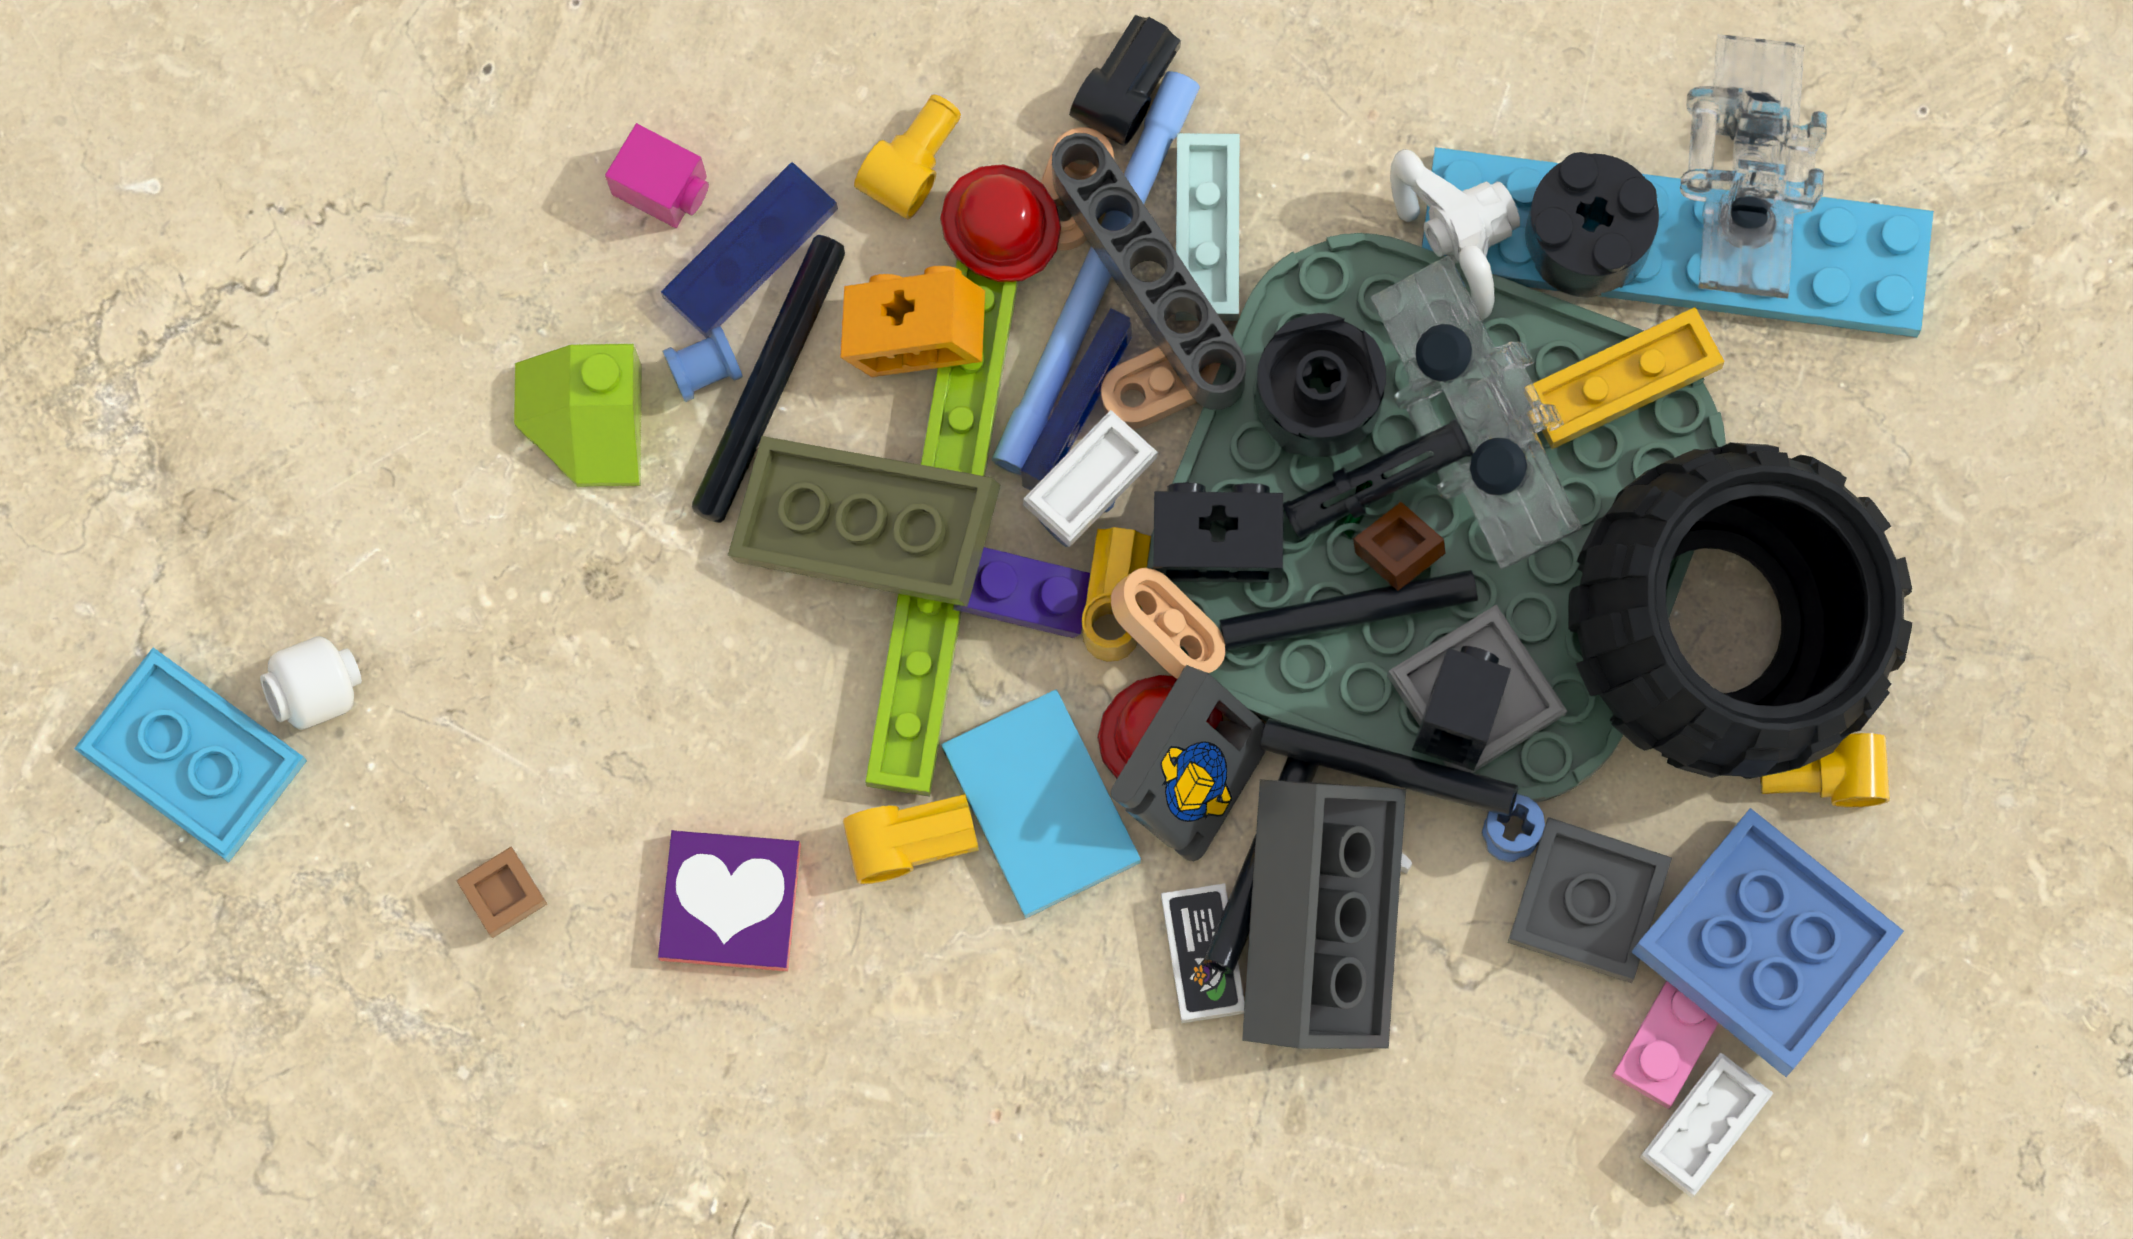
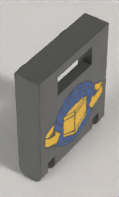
(1186, 770)

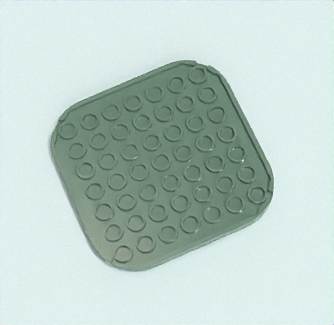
(1339, 675)

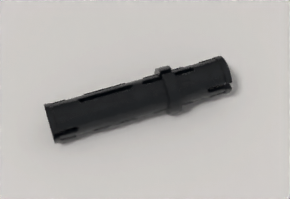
(1309, 513)

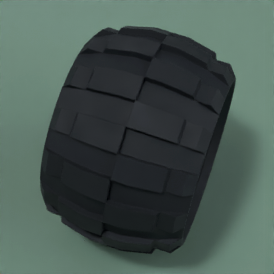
(1834, 593)

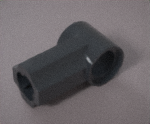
(1119, 93)

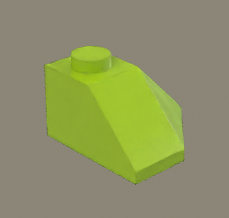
(584, 411)

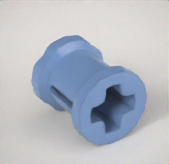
(702, 363)
(1524, 843)

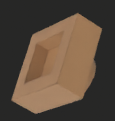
(501, 892)

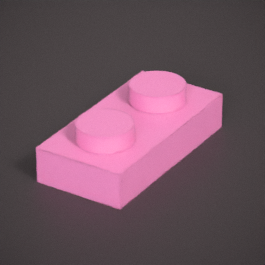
(1665, 1046)

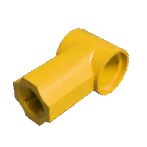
(1114, 557)
(892, 841)

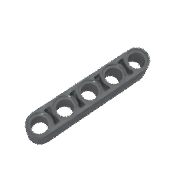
(1143, 242)

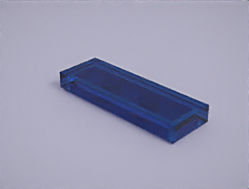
(749, 250)
(1078, 398)

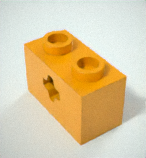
(913, 322)

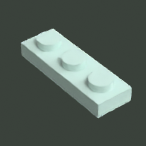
(1209, 218)

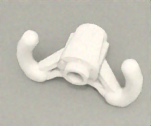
(1459, 221)

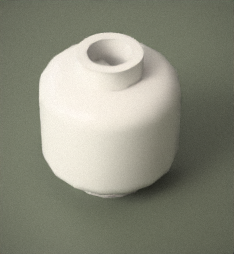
(310, 682)

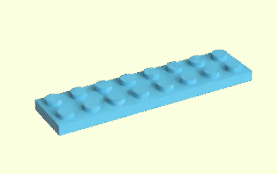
(1848, 258)

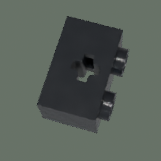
(1252, 538)
(1462, 706)

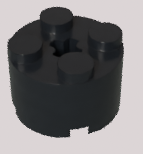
(1597, 190)
(1345, 361)

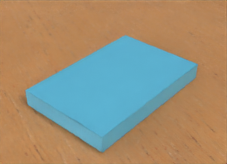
(190, 754)
(1041, 803)

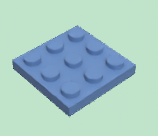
(1767, 942)

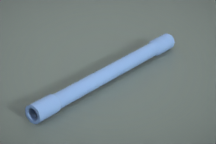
(1030, 417)

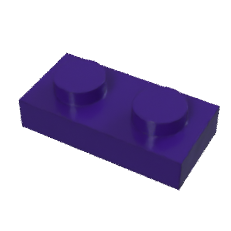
(1028, 593)

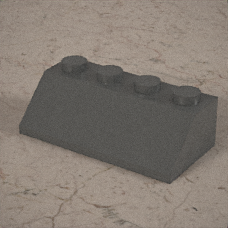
(1324, 915)

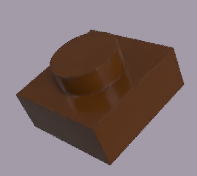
(1399, 546)

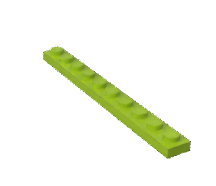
(926, 629)

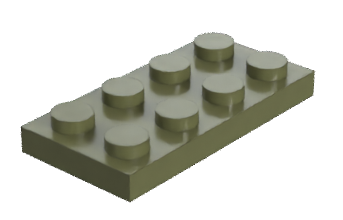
(864, 520)

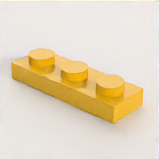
(1629, 375)

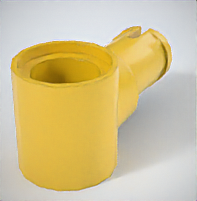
(902, 171)
(1850, 775)

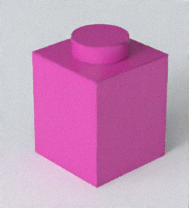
(658, 176)

